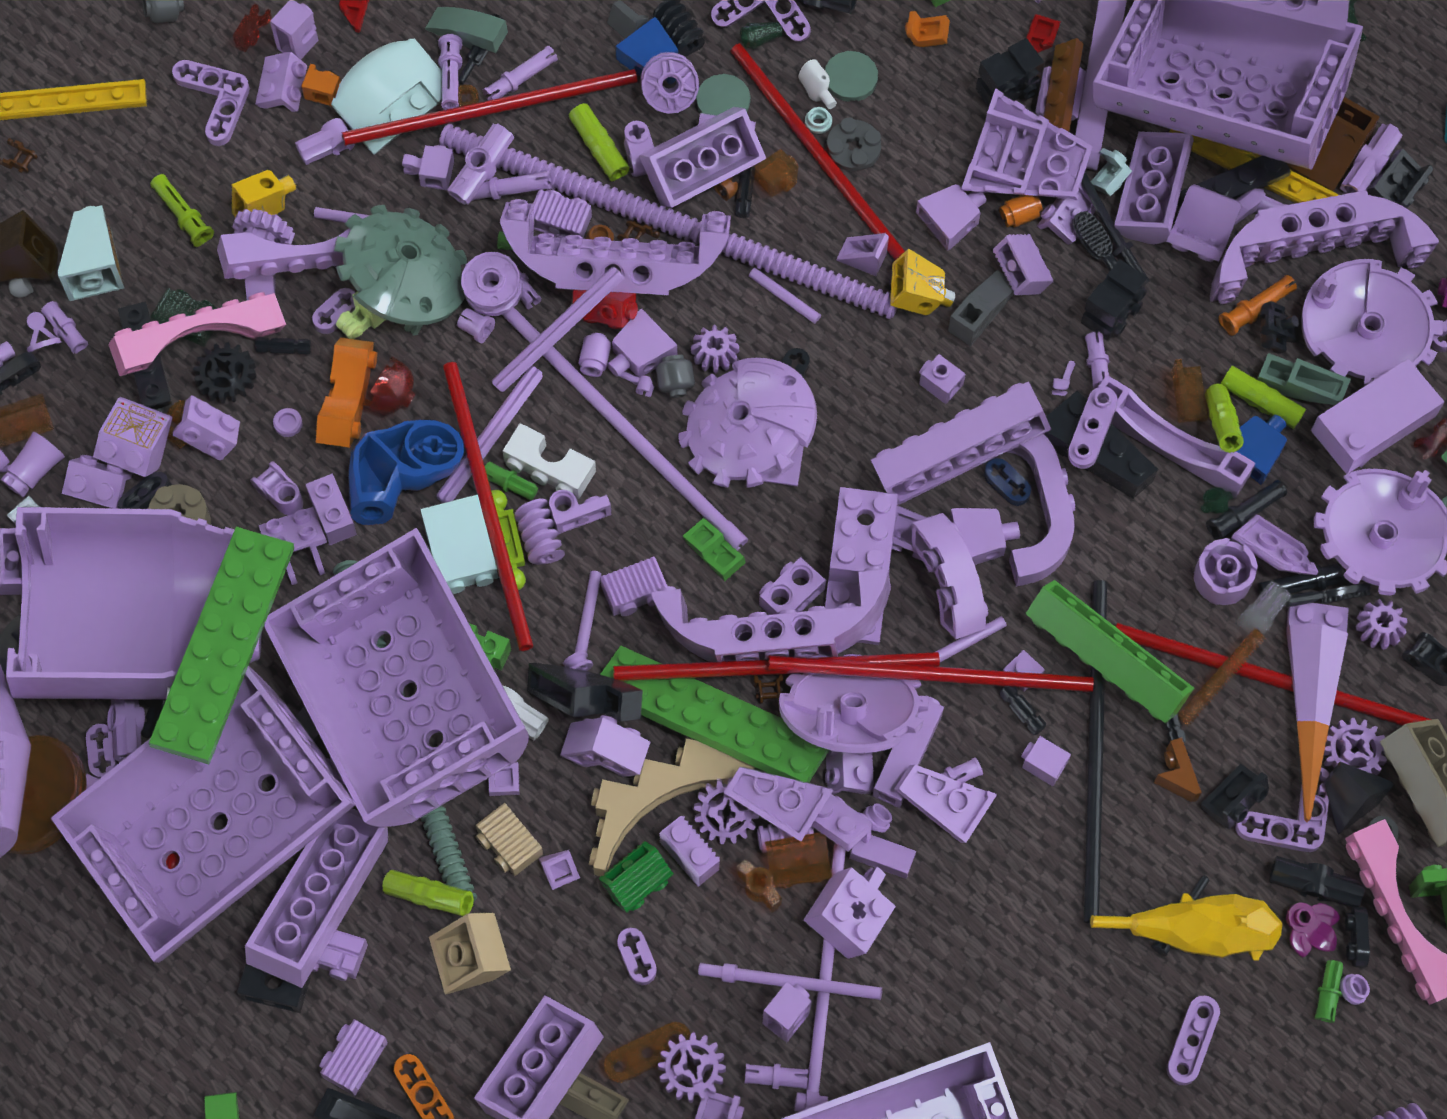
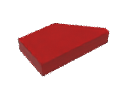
(354, 12)

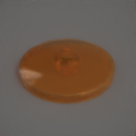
(52, 782)

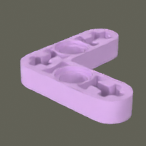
(733, 17)
(225, 95)
(1315, 824)

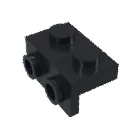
(1400, 179)
(1235, 796)

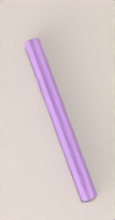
(557, 329)
(492, 432)

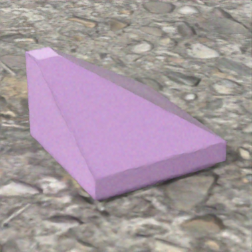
(558, 865)

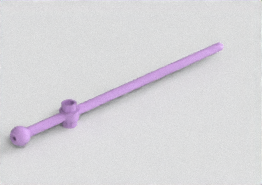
(812, 1098)

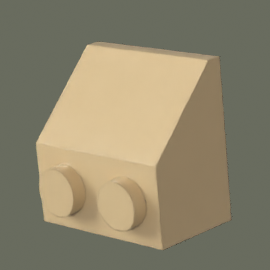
(469, 952)

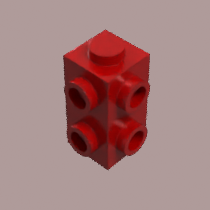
(614, 309)

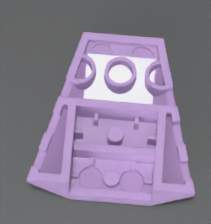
(1025, 154)

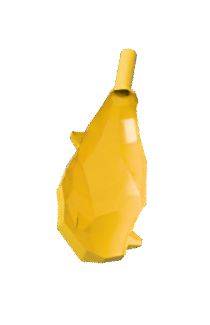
(1205, 926)

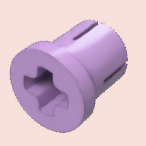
(476, 324)

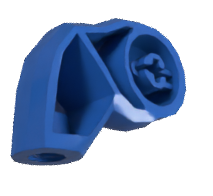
(397, 460)

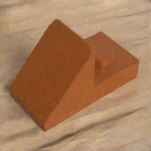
(1181, 779)

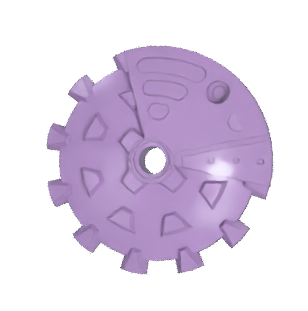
(1362, 296)
(777, 420)
(1385, 529)
(851, 711)

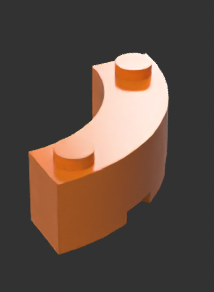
(342, 410)

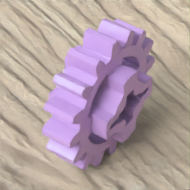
(264, 226)
(1344, 740)
(714, 810)
(703, 1063)

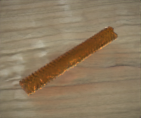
(1221, 676)

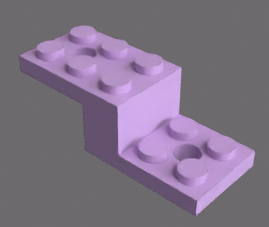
(860, 547)

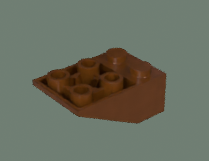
(1344, 141)

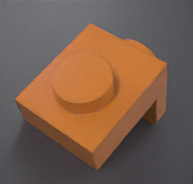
(927, 31)

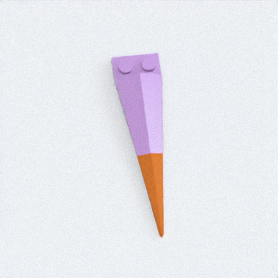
(1316, 654)

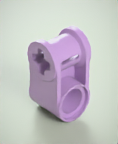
(635, 147)
(275, 486)

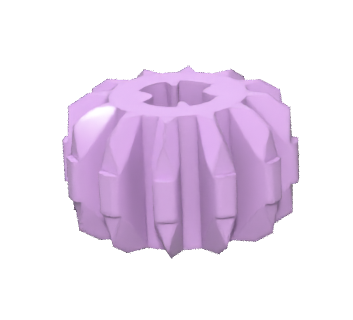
(714, 357)
(1374, 631)

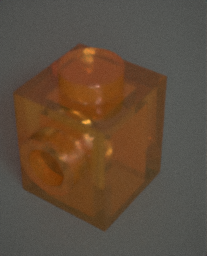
(777, 173)

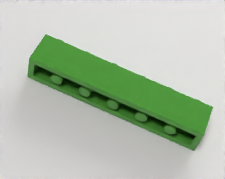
(1109, 651)

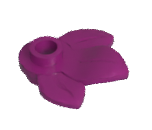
(1315, 931)

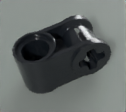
(1430, 659)

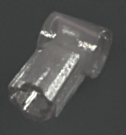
(1265, 609)

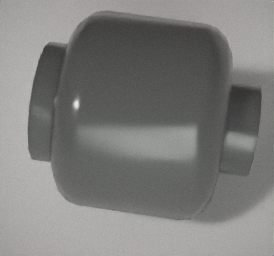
(162, 10)
(675, 375)

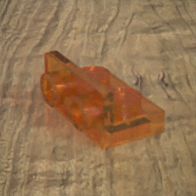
(798, 861)

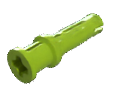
(188, 219)

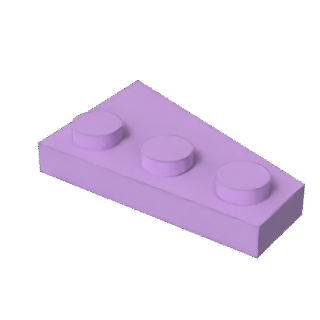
(778, 799)
(947, 802)

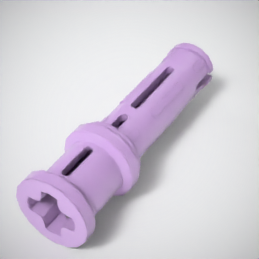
(450, 62)

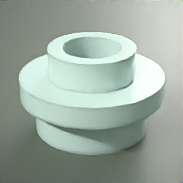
(818, 113)

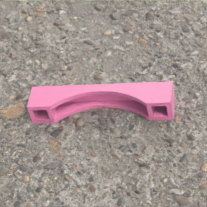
(251, 318)
(1376, 856)

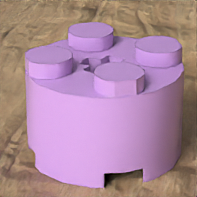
(1218, 585)

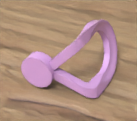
(36, 322)

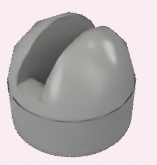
(20, 287)

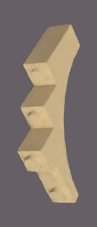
(657, 783)

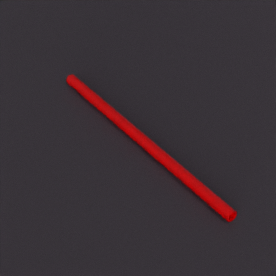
(489, 107)
(815, 148)
(488, 507)
(751, 667)
(930, 673)
(1264, 675)

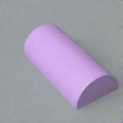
(1153, 186)

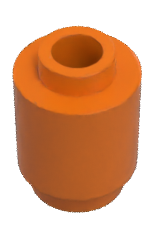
(1021, 210)

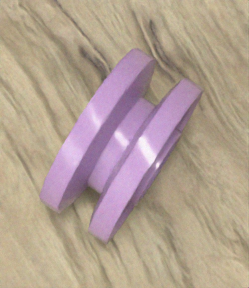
(672, 99)
(487, 268)

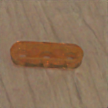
(632, 1052)

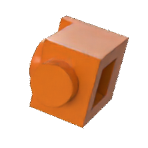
(320, 85)

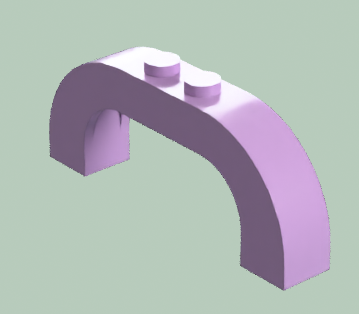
(1044, 558)

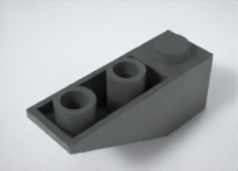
(980, 308)

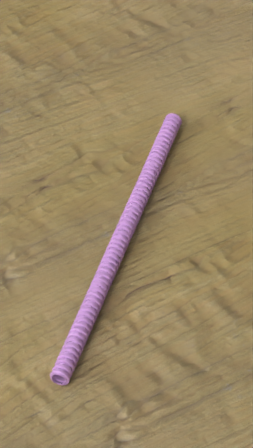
(679, 225)

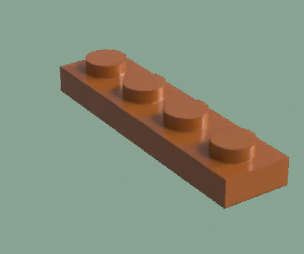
(1063, 83)

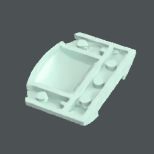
(388, 87)

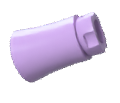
(31, 464)

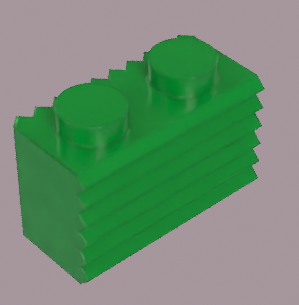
(636, 877)

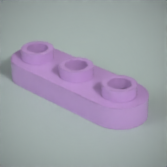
(1092, 438)
(1199, 1028)

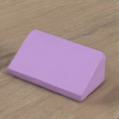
(884, 855)

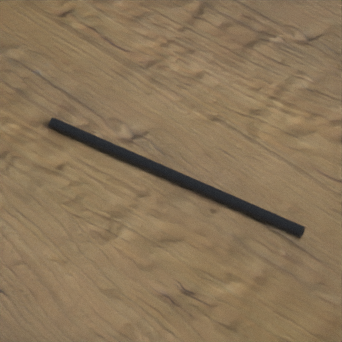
(1095, 773)

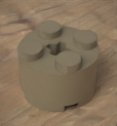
(181, 499)

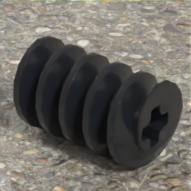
(679, 26)

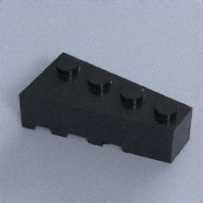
(1118, 460)

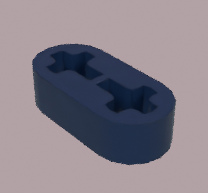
(1012, 477)

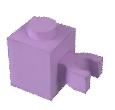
(433, 168)

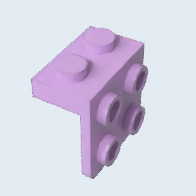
(1204, 223)

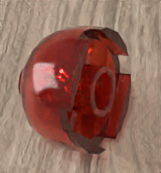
(392, 388)

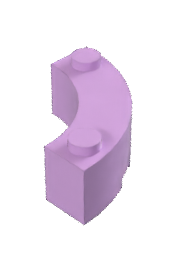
(960, 590)

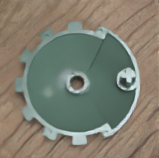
(402, 267)

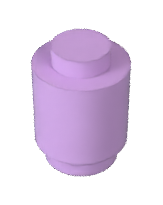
(594, 354)

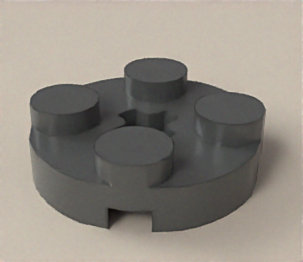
(854, 130)

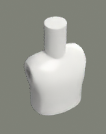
(816, 83)

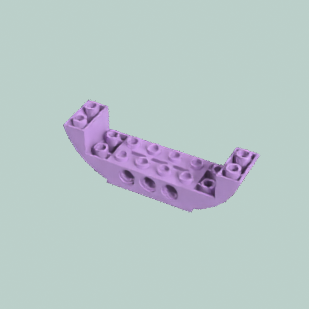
(1321, 227)
(582, 262)
(827, 629)

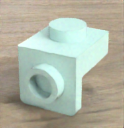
(1112, 174)

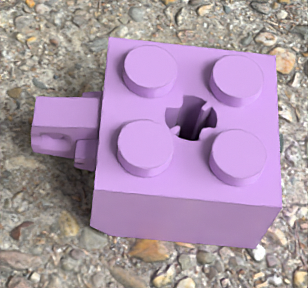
(851, 911)

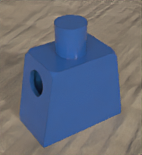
(643, 45)
(1262, 444)

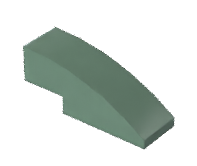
(470, 25)
(1303, 380)

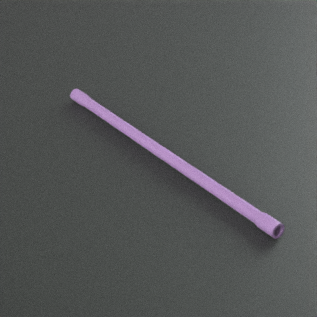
(730, 532)

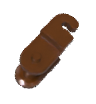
(30, 154)
(641, 231)
(770, 695)

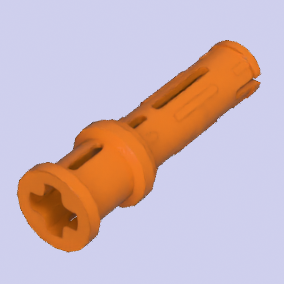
(1248, 311)

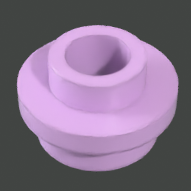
(879, 817)
(1354, 988)

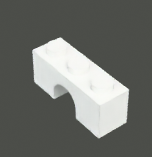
(524, 454)

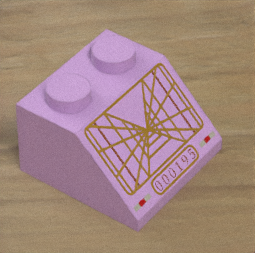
(133, 437)

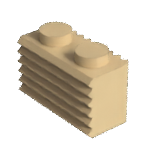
(508, 840)

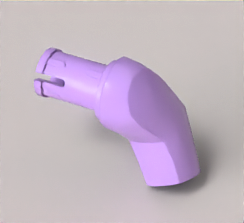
(1254, 201)

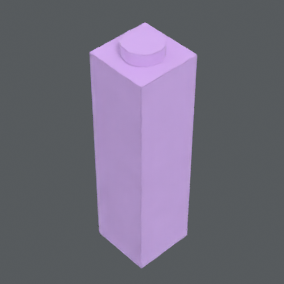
(906, 753)

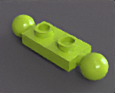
(511, 536)

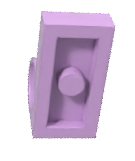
(577, 515)

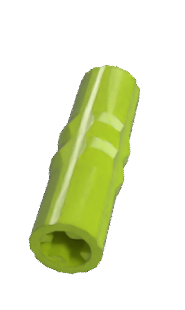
(599, 142)
(1263, 397)
(1224, 418)
(428, 892)

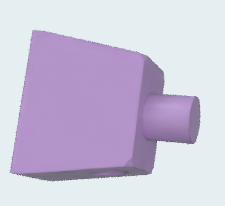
(951, 213)
(640, 346)
(983, 532)

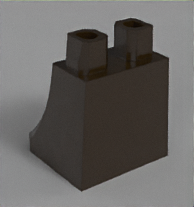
(26, 250)

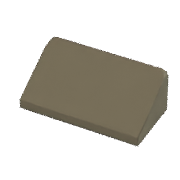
(593, 1099)

